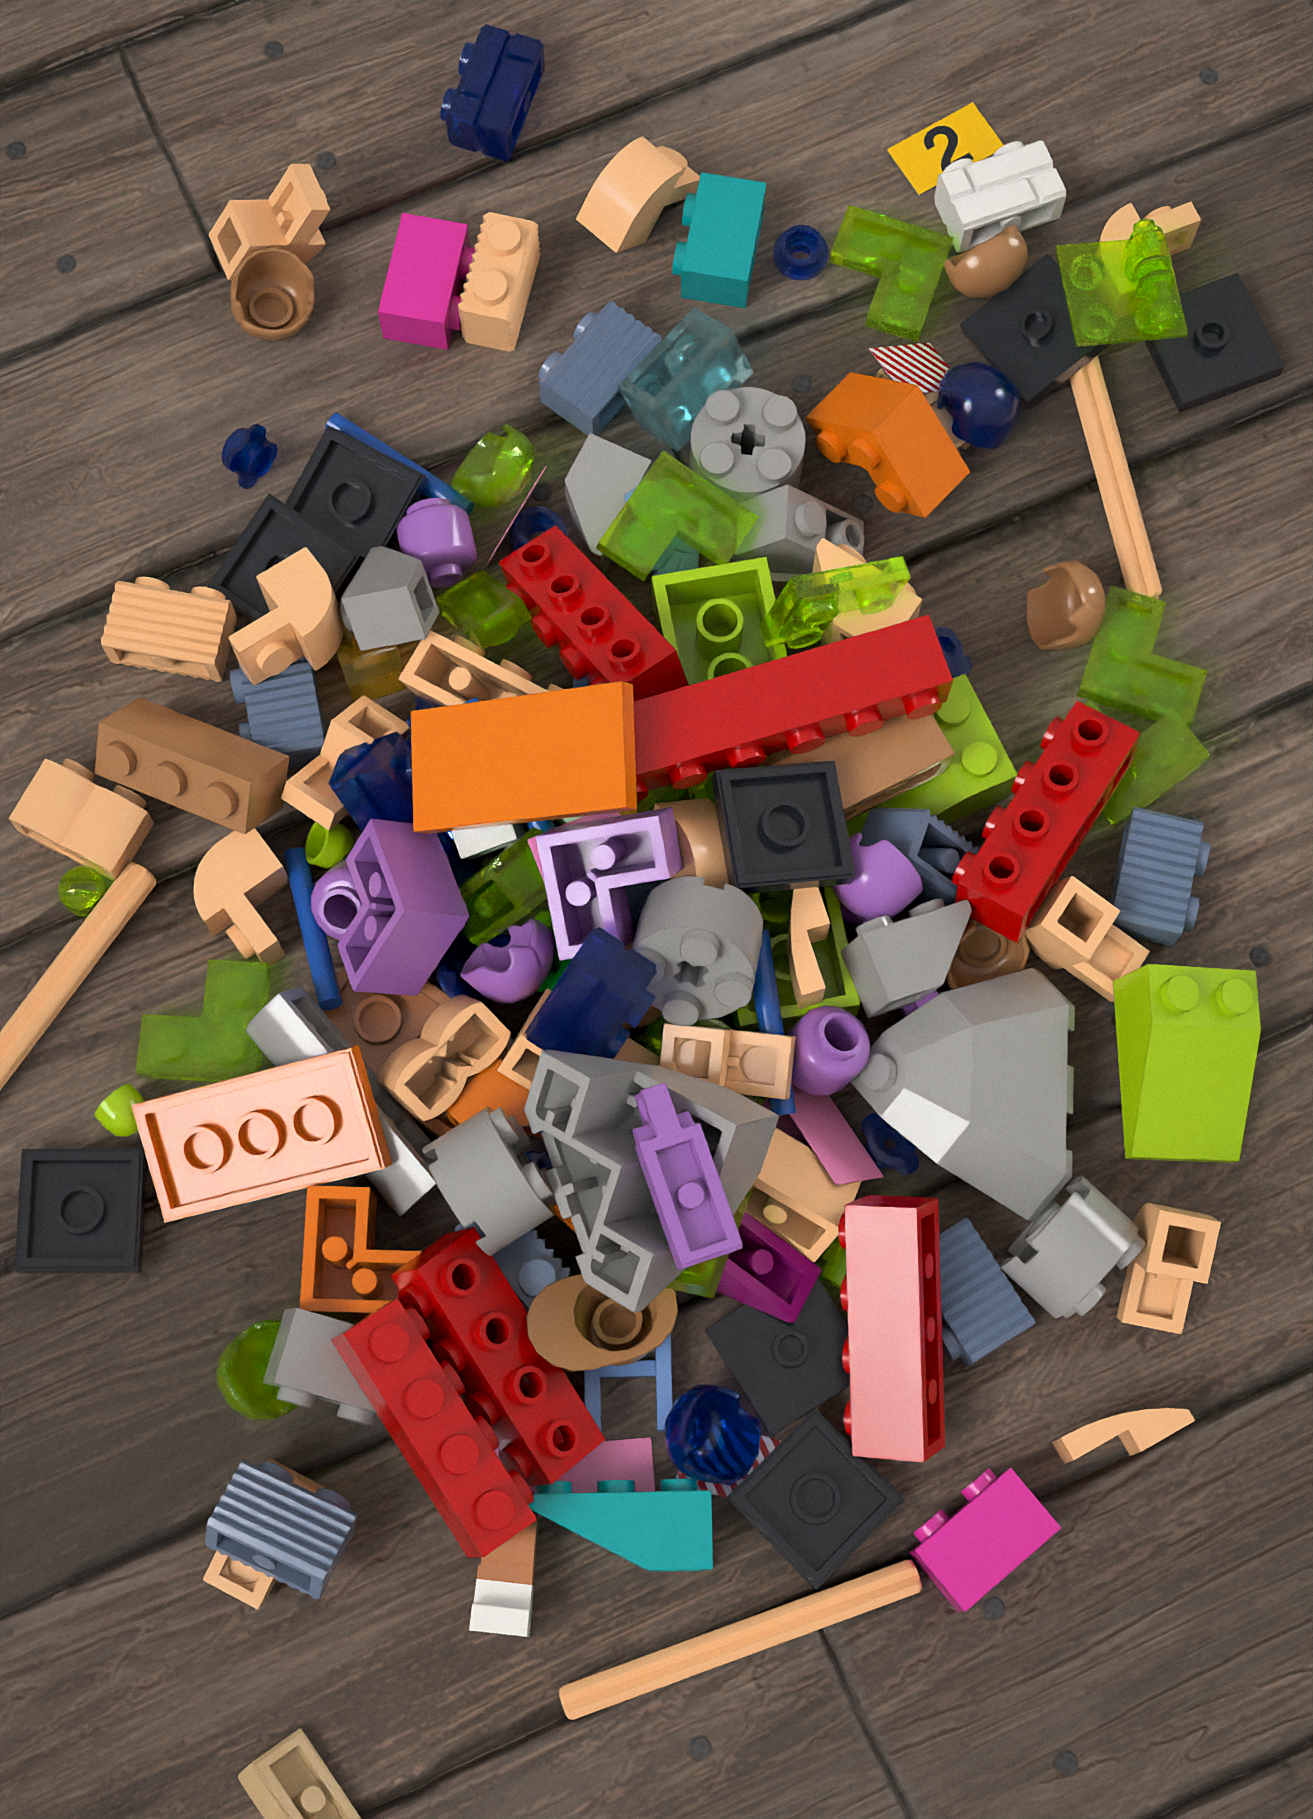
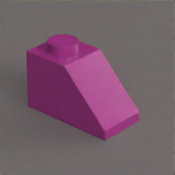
(768, 1273)

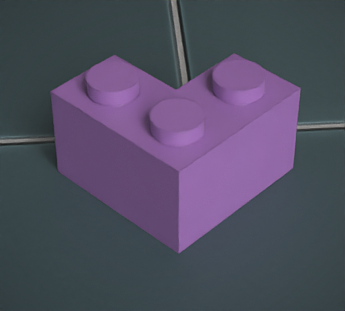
(592, 864)
(406, 910)

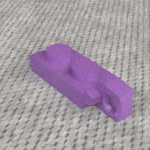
(683, 1181)

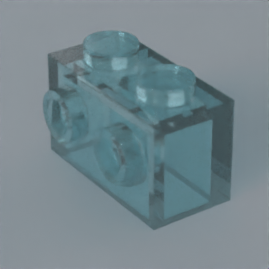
(681, 374)

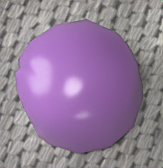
(883, 880)
(513, 970)

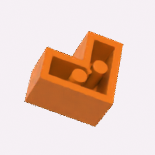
(894, 437)
(339, 1262)

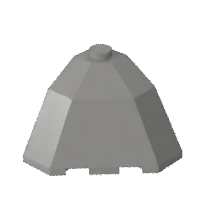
(983, 1086)
(587, 1123)

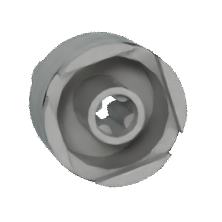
(748, 423)
(702, 948)
(491, 1178)
(1072, 1250)

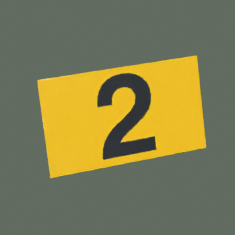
(942, 143)

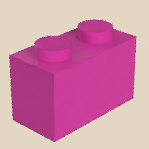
(425, 281)
(983, 1538)

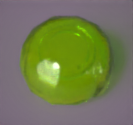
(496, 469)
(243, 1372)

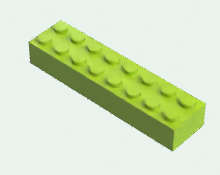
(715, 627)

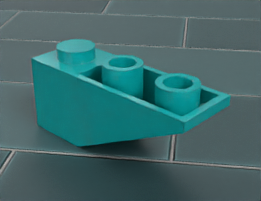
(650, 1529)

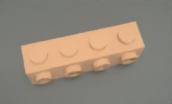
(457, 672)

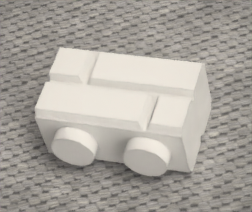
(997, 192)

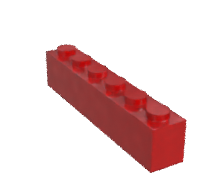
(789, 705)

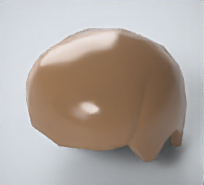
(990, 265)
(272, 294)
(1066, 608)
(985, 956)

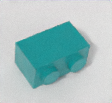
(721, 240)

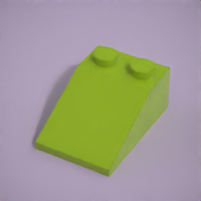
(977, 772)
(1186, 1060)

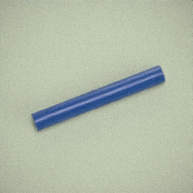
(435, 487)
(314, 938)
(769, 1011)

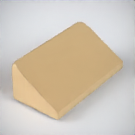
(295, 1783)

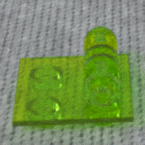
(1122, 288)

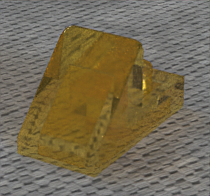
(370, 671)

